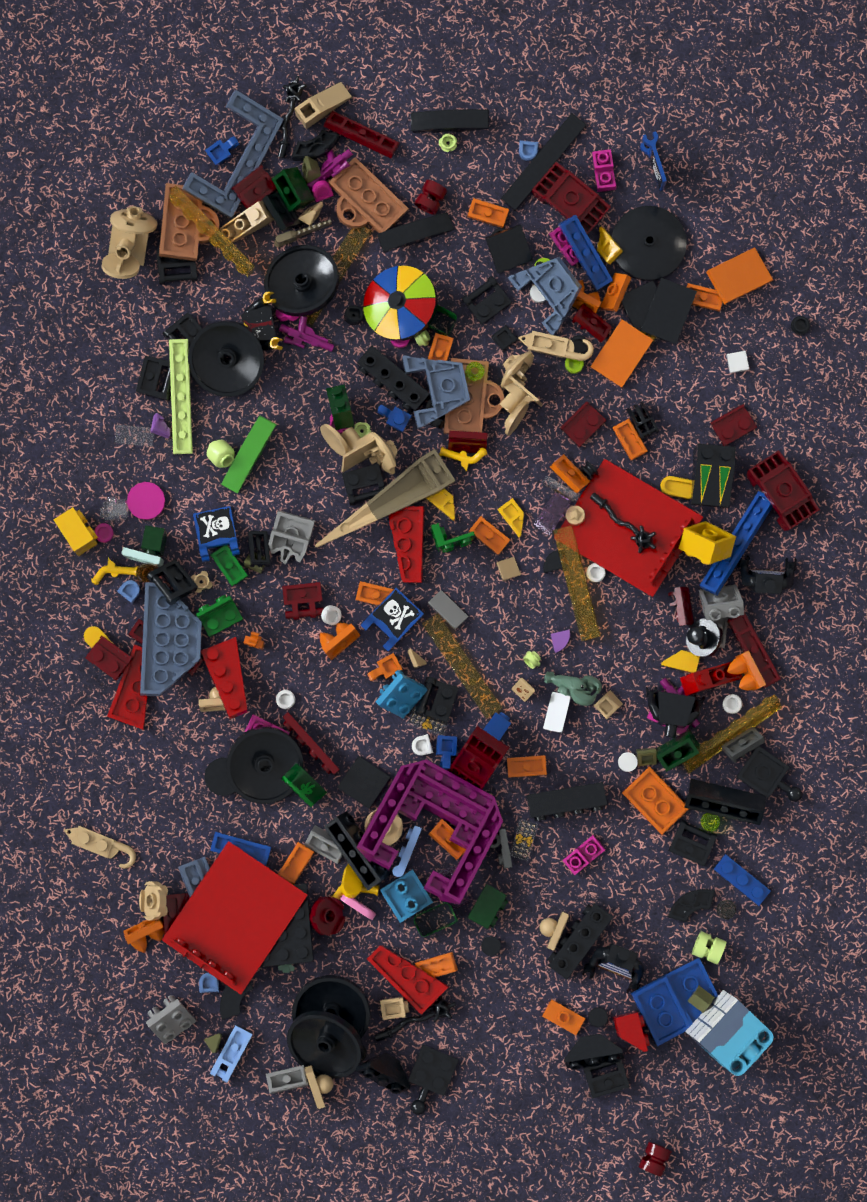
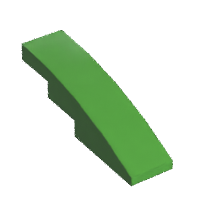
(248, 454)

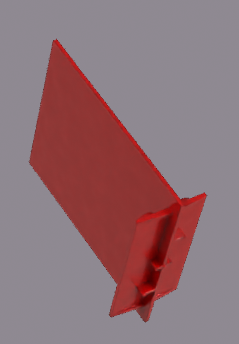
(638, 504)
(234, 917)

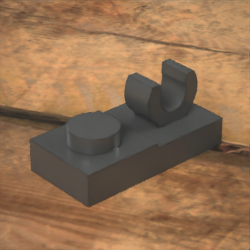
(742, 744)
(504, 856)

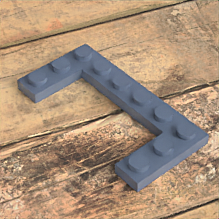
(267, 126)

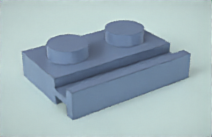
(193, 873)

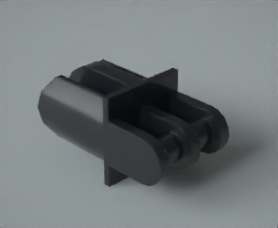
(642, 421)

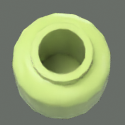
(220, 453)

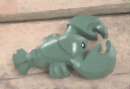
(575, 687)

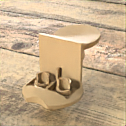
(128, 242)
(519, 397)
(358, 449)

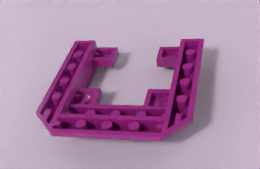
(448, 797)

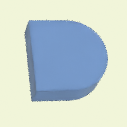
(528, 150)
(130, 590)
(208, 983)

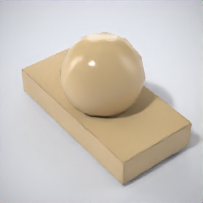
(213, 703)
(553, 929)
(321, 1084)

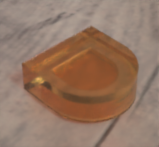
(142, 572)

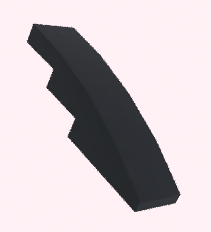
(450, 120)
(415, 232)

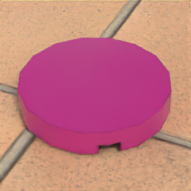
(146, 501)

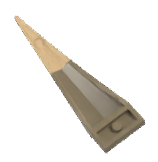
(416, 483)

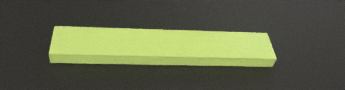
(180, 396)

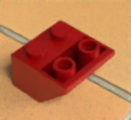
(630, 1029)

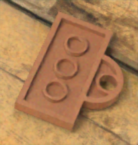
(366, 199)
(178, 234)
(471, 414)

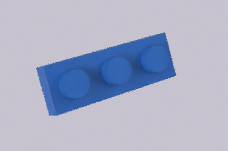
(255, 850)
(741, 880)

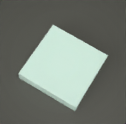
(142, 557)

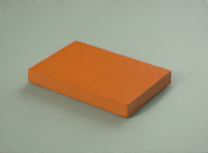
(739, 276)
(621, 353)
(655, 800)

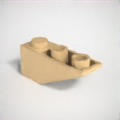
(321, 104)
(247, 222)

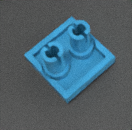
(401, 694)
(406, 896)

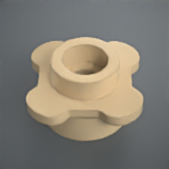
(204, 577)

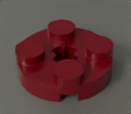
(318, 916)

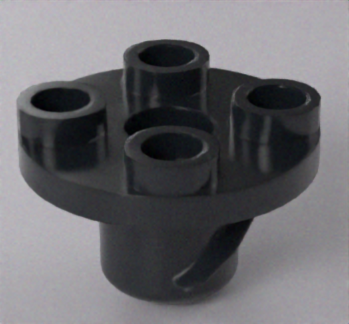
(704, 638)

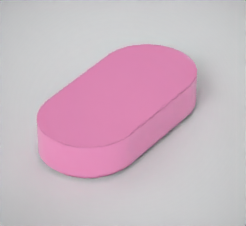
(358, 906)

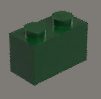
(293, 189)
(340, 407)
(154, 540)
(678, 750)
(487, 906)

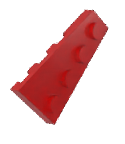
(408, 537)
(225, 670)
(128, 704)
(410, 981)

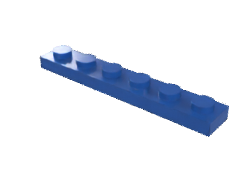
(744, 533)

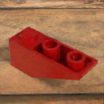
(708, 679)

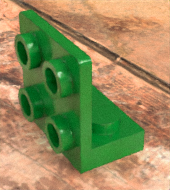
(446, 546)
(219, 615)

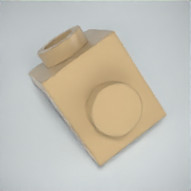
(394, 1008)

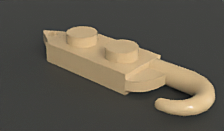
(555, 346)
(100, 844)

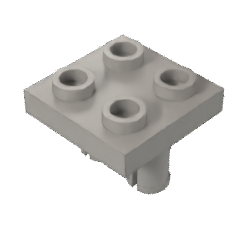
(170, 1021)

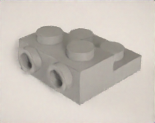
(726, 604)

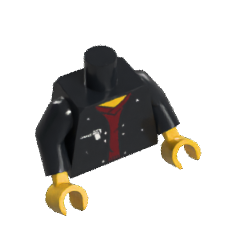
(260, 320)

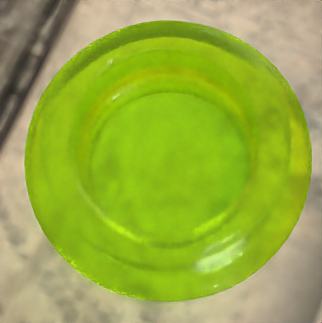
(709, 822)

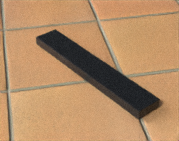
(543, 161)

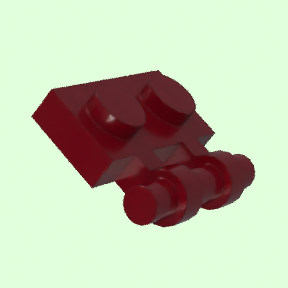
(302, 594)

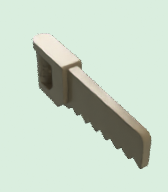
(291, 236)

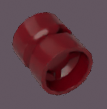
(434, 191)
(655, 1159)

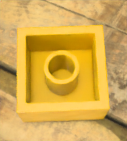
(75, 531)
(707, 542)

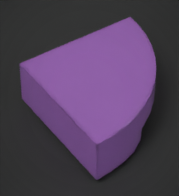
(159, 426)
(560, 640)

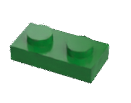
(229, 565)

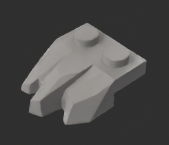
(290, 535)

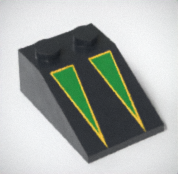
(712, 475)

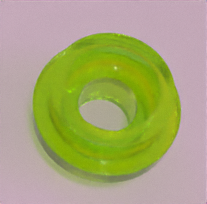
(474, 377)

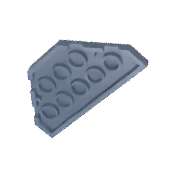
(169, 642)

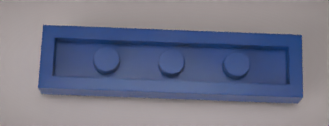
(585, 252)

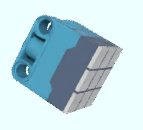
(730, 1034)

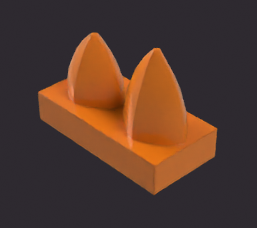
(591, 300)
(335, 645)
(745, 664)
(137, 934)

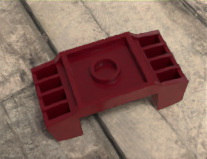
(570, 197)
(783, 490)
(478, 758)

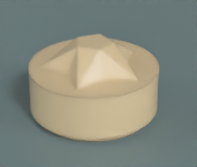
(575, 515)

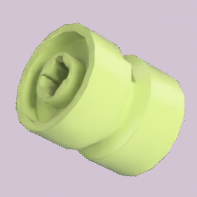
(715, 950)

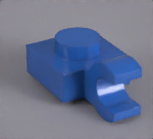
(220, 151)
(397, 418)
(446, 747)

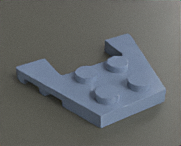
(555, 284)
(445, 383)

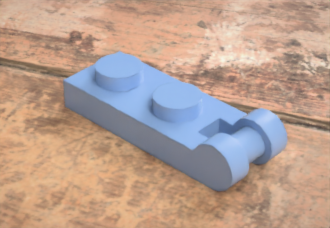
(406, 852)
(231, 1053)

